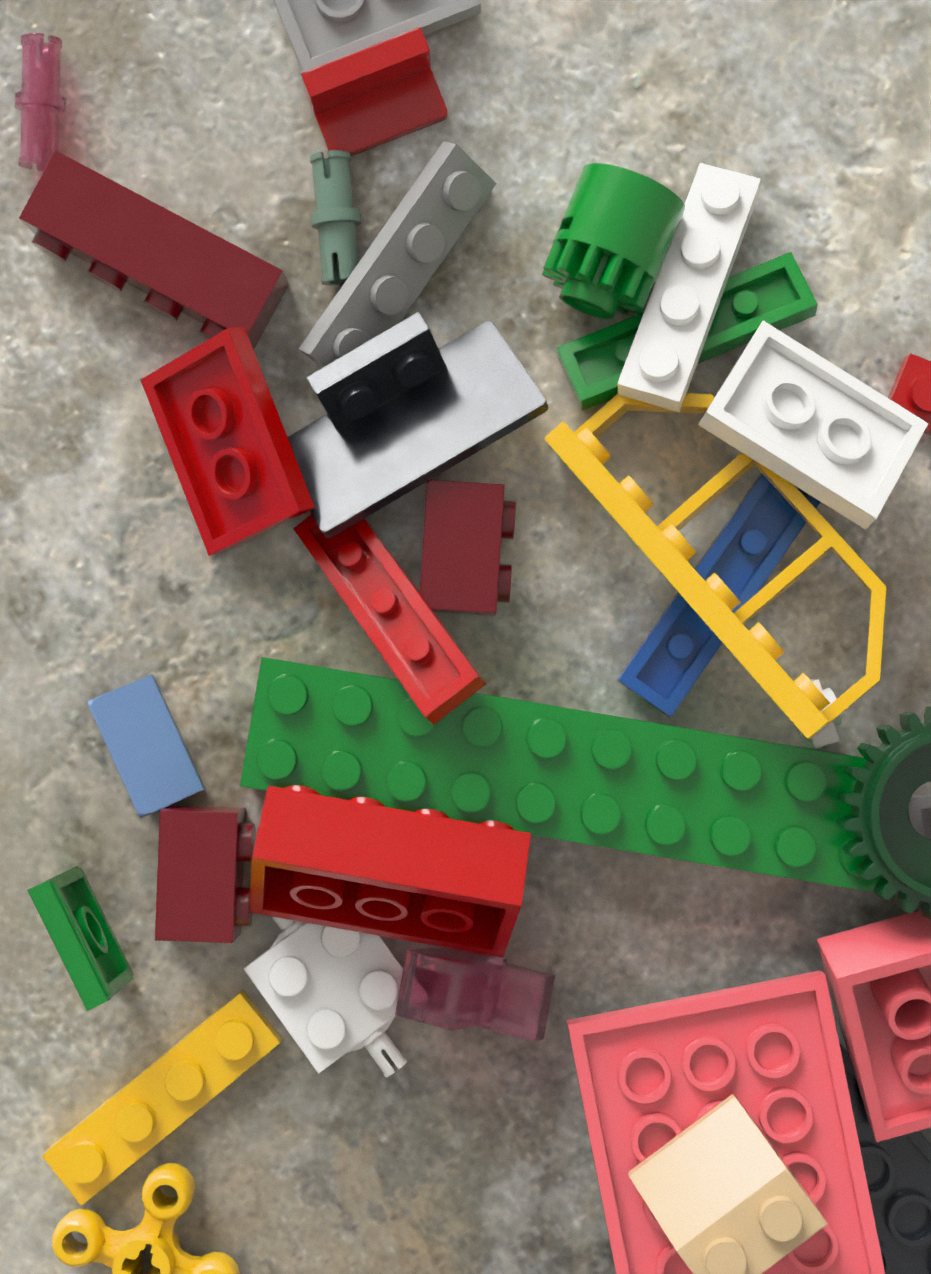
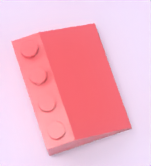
(884, 1011)

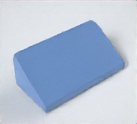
(146, 745)

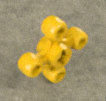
(122, 1248)

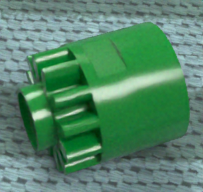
(612, 240)

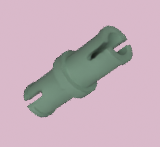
(335, 216)

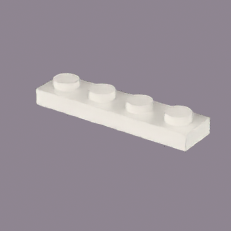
(689, 288)

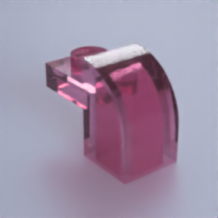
(474, 989)

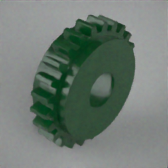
(881, 813)

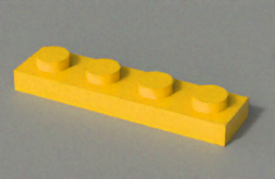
(162, 1097)

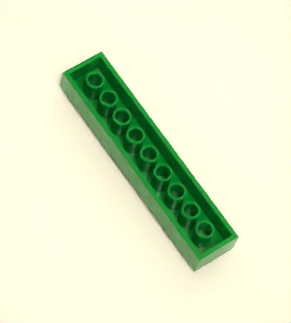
(557, 773)

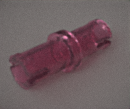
(39, 100)

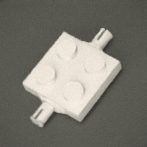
(331, 991)

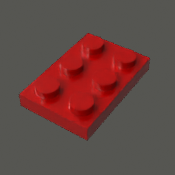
(227, 441)

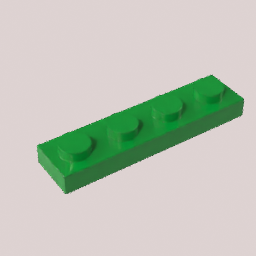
(766, 293)

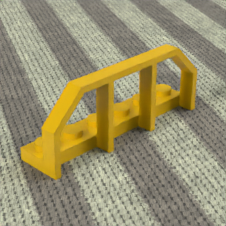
(712, 597)

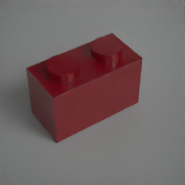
(464, 545)
(202, 874)

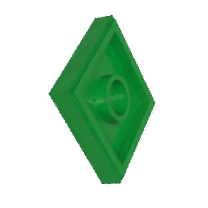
(82, 936)

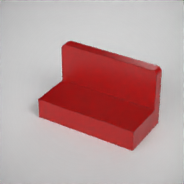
(375, 94)

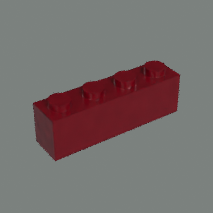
(151, 250)

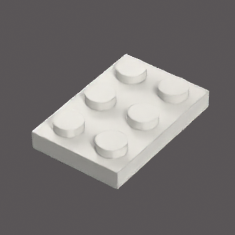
(814, 425)

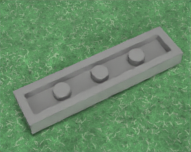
(402, 255)

